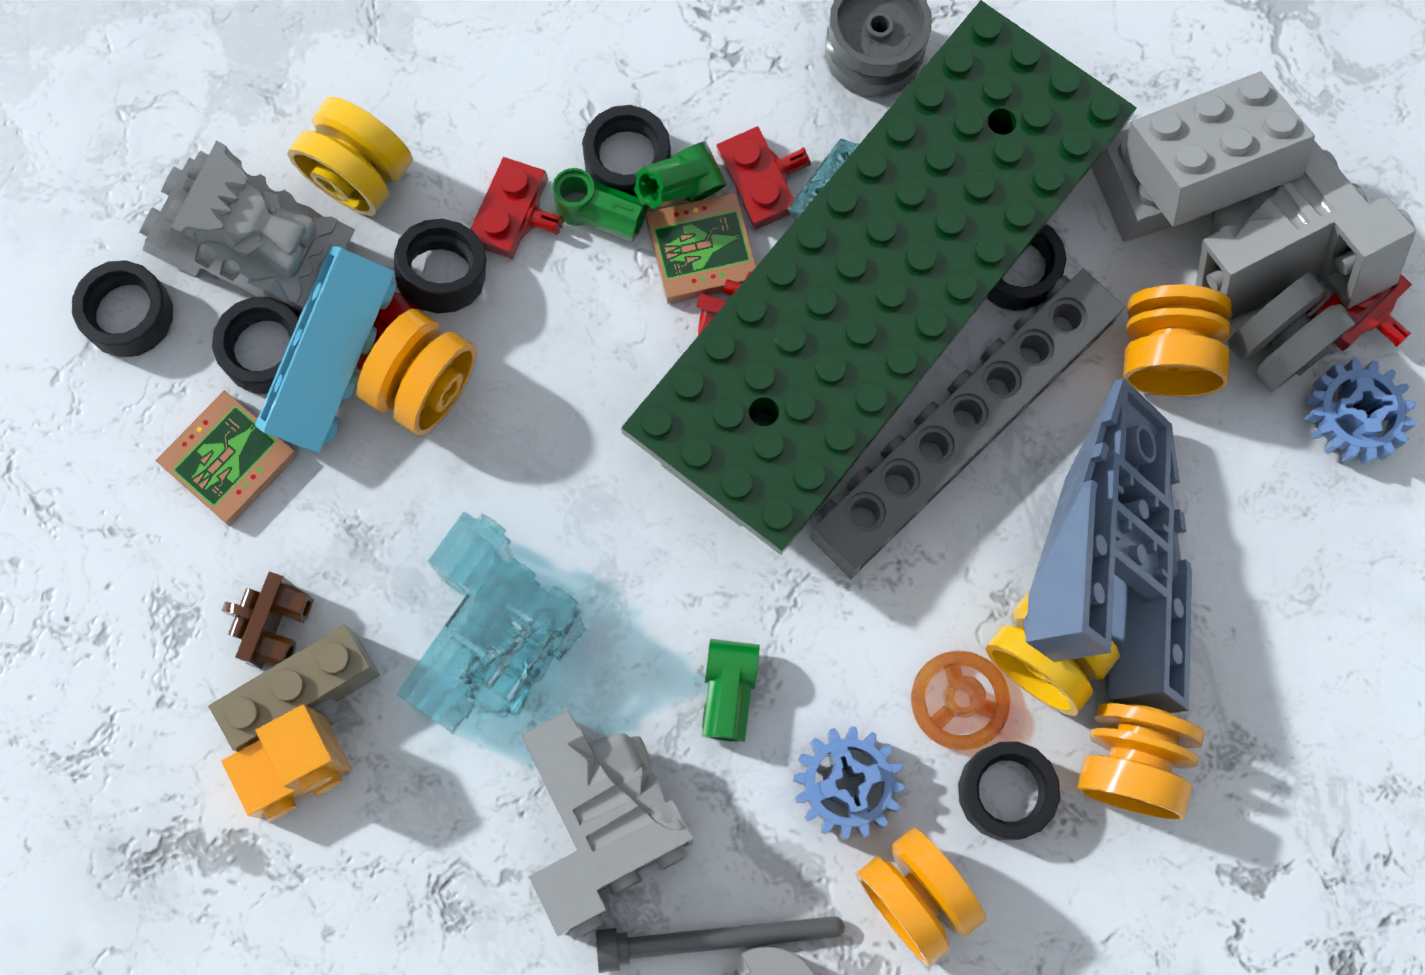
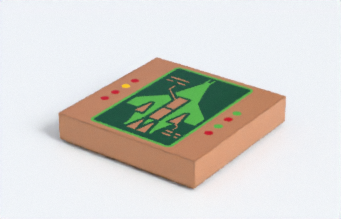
(700, 246)
(226, 458)

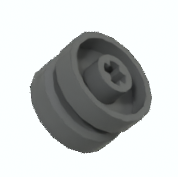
(877, 43)
(1291, 332)

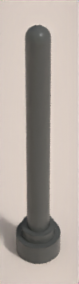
(618, 948)

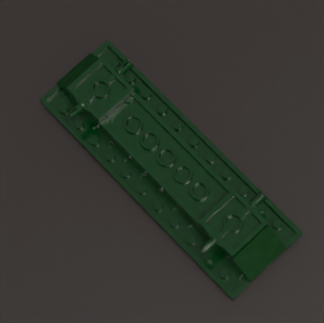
(877, 276)

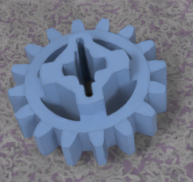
(1351, 427)
(856, 806)

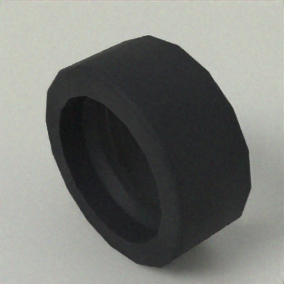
(618, 120)
(437, 235)
(98, 284)
(1022, 298)
(230, 327)
(1043, 773)

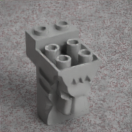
(1304, 227)
(240, 229)
(612, 815)

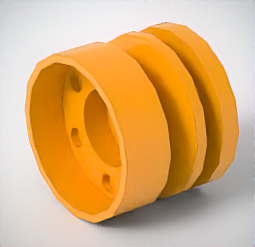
(1178, 341)
(1142, 753)

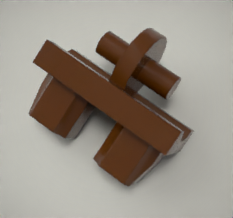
(259, 619)

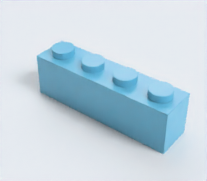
(326, 349)

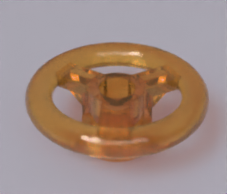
(997, 710)

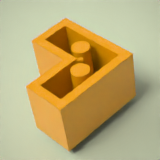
(289, 760)

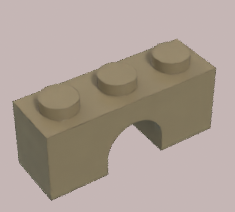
(313, 675)

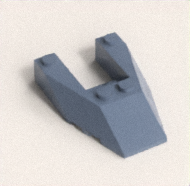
(1117, 561)

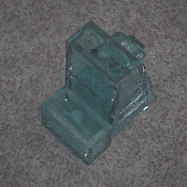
(498, 634)

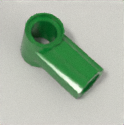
(686, 175)
(602, 206)
(730, 677)

